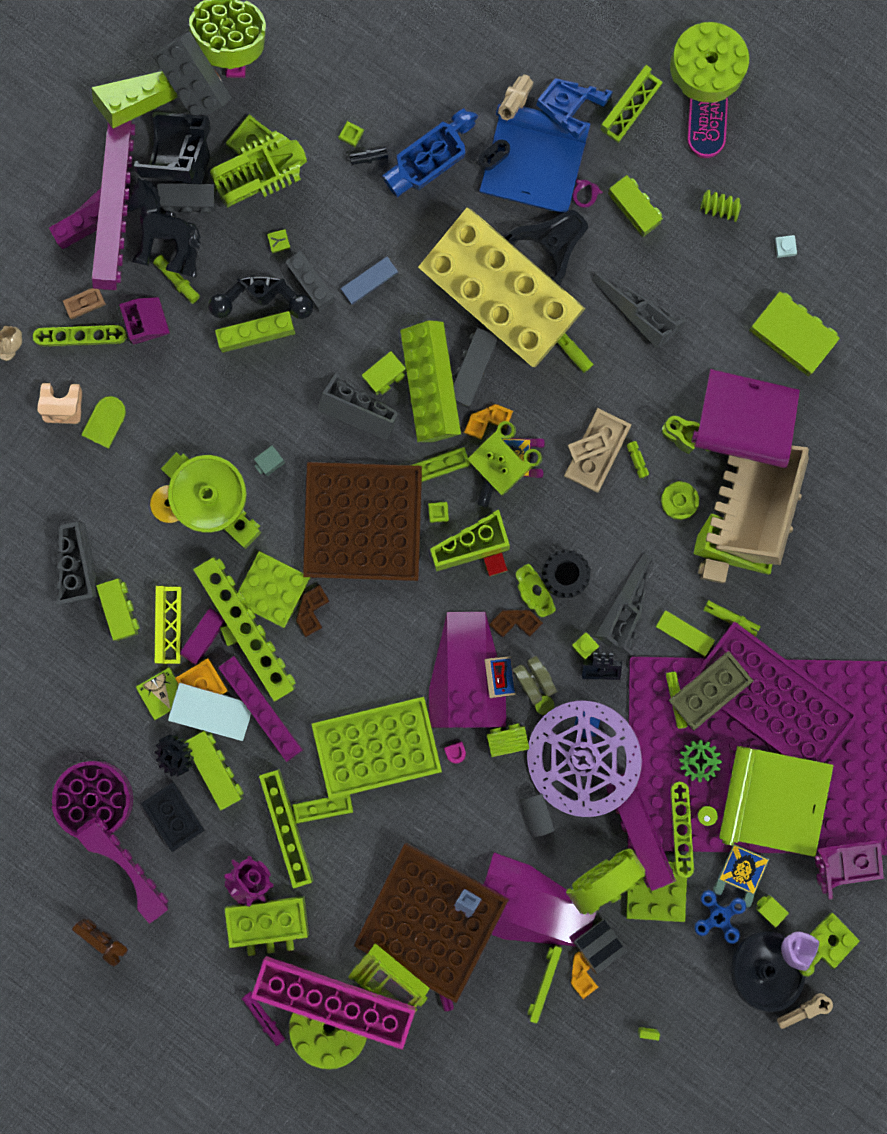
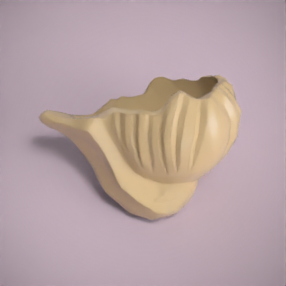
(9, 342)

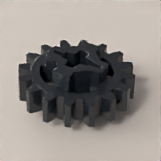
(174, 755)

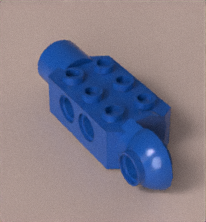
(430, 155)

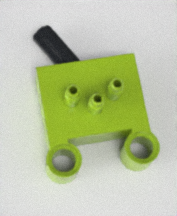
(500, 464)

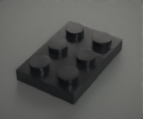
(173, 816)

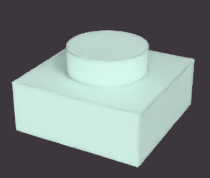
(785, 246)

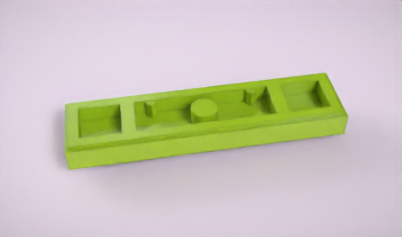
(535, 1009)

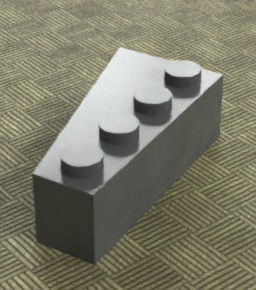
(75, 566)

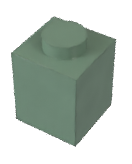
(268, 461)

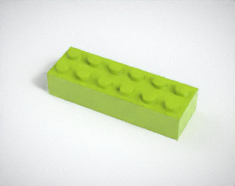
(430, 381)

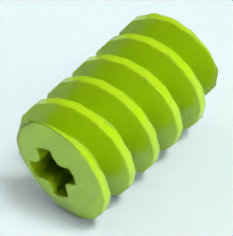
(720, 205)

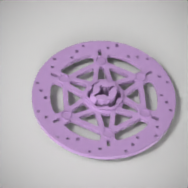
(593, 758)

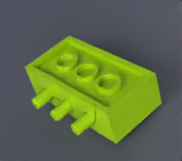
(267, 923)

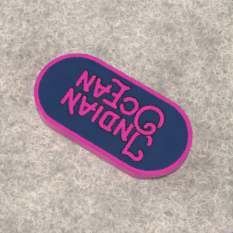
(707, 127)

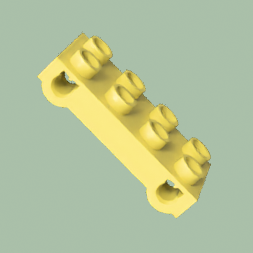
(501, 287)

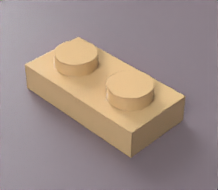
(589, 447)

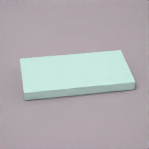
(210, 712)

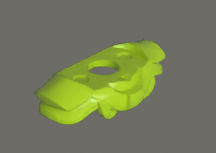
(541, 603)

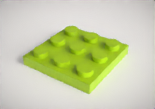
(273, 589)
(660, 904)

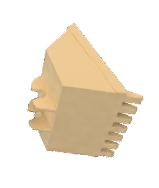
(759, 507)

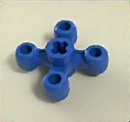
(713, 920)

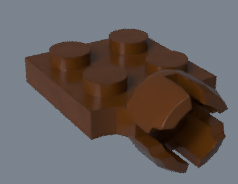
(100, 941)

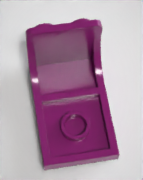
(848, 864)

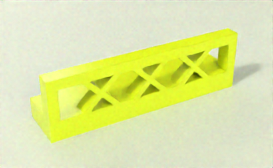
(160, 625)

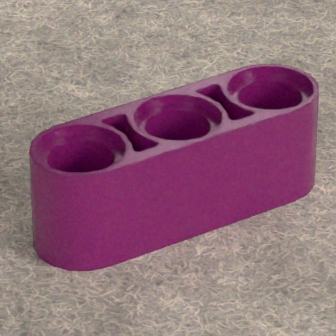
(202, 636)

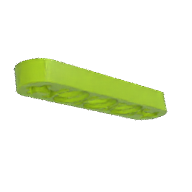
(70, 335)
(682, 839)

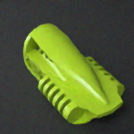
(259, 169)

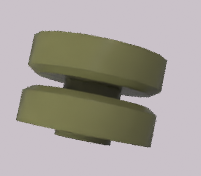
(536, 679)

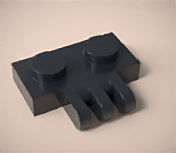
(602, 668)

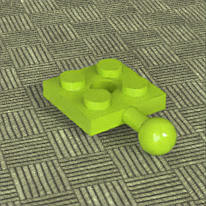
(831, 954)

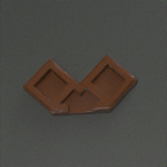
(310, 602)
(508, 618)

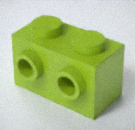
(384, 373)

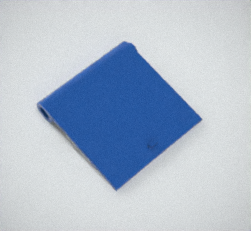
(540, 161)

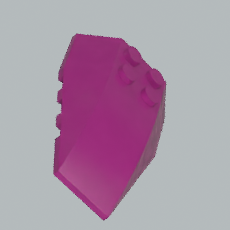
(459, 676)
(536, 905)

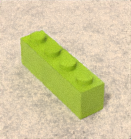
(255, 331)
(214, 771)

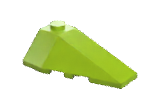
(707, 550)

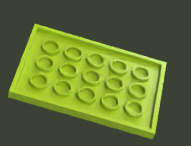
(376, 747)

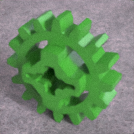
(700, 770)

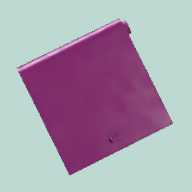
(747, 419)

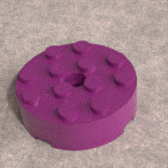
(93, 778)

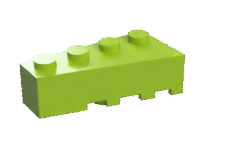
(132, 97)
(472, 543)

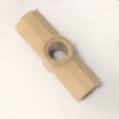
(515, 97)

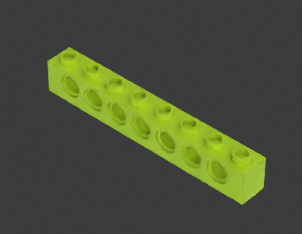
(275, 689)

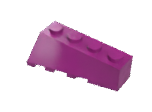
(79, 224)

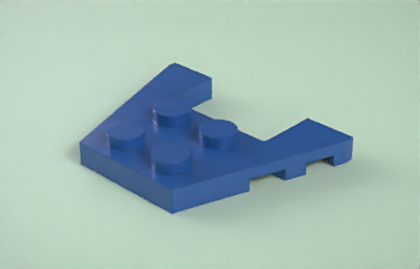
(564, 99)

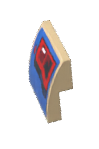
(500, 677)

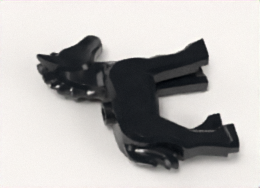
(164, 227)

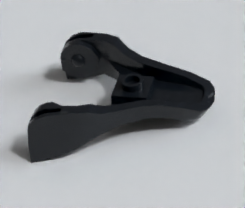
(555, 236)

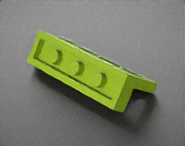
(628, 97)

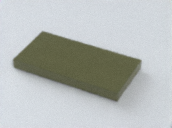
(710, 690)

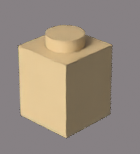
(713, 571)

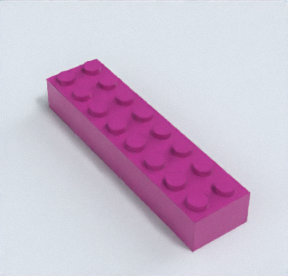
(333, 1002)

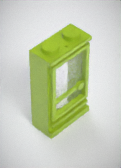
(387, 977)

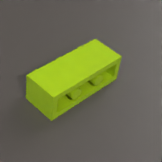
(635, 205)
(118, 609)

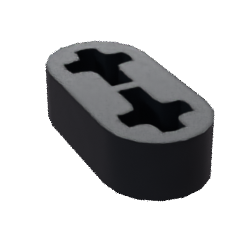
(497, 158)

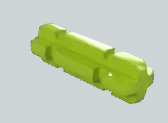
(637, 459)

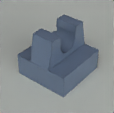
(467, 903)

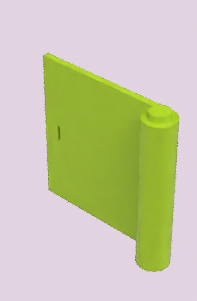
(776, 801)

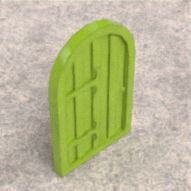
(105, 421)

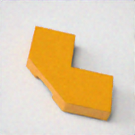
(478, 421)
(580, 978)

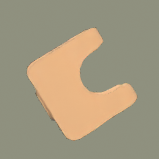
(63, 409)

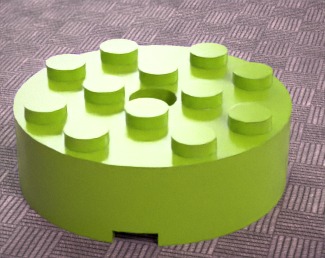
(228, 32)
(726, 66)
(606, 882)
(323, 1047)

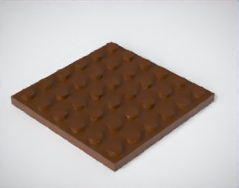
(362, 521)
(422, 929)

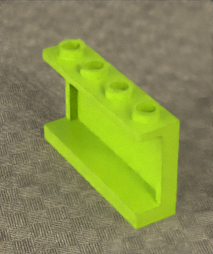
(794, 333)

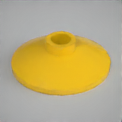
(159, 508)

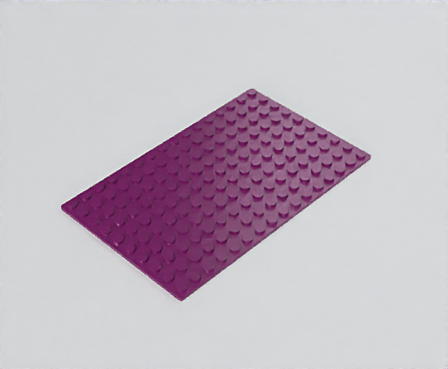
(858, 781)

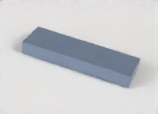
(369, 280)

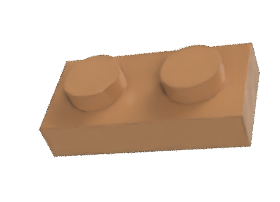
(84, 303)

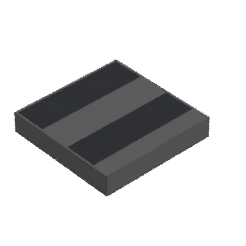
(600, 946)

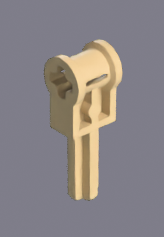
(807, 1010)

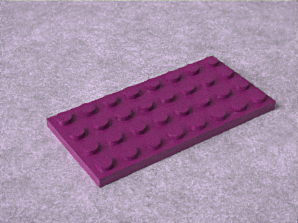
(782, 701)

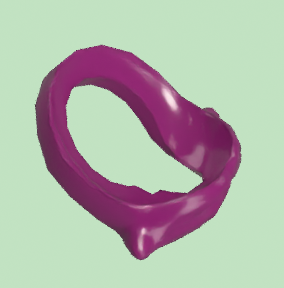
(595, 192)

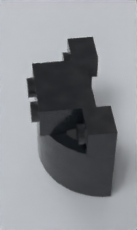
(178, 148)

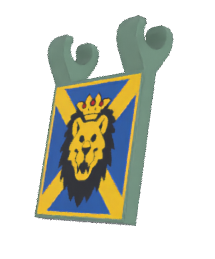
(742, 870)

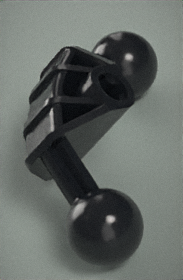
(299, 305)

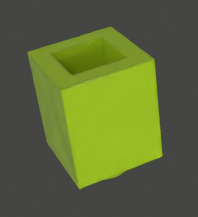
(585, 646)
(771, 910)

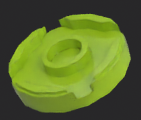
(679, 500)

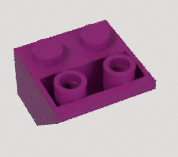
(144, 319)

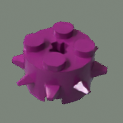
(248, 881)

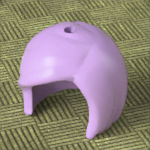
(799, 950)

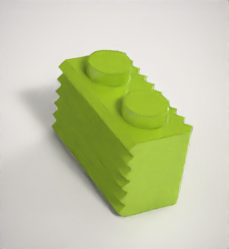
(507, 741)

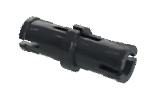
(369, 155)

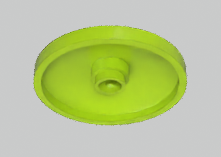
(207, 493)

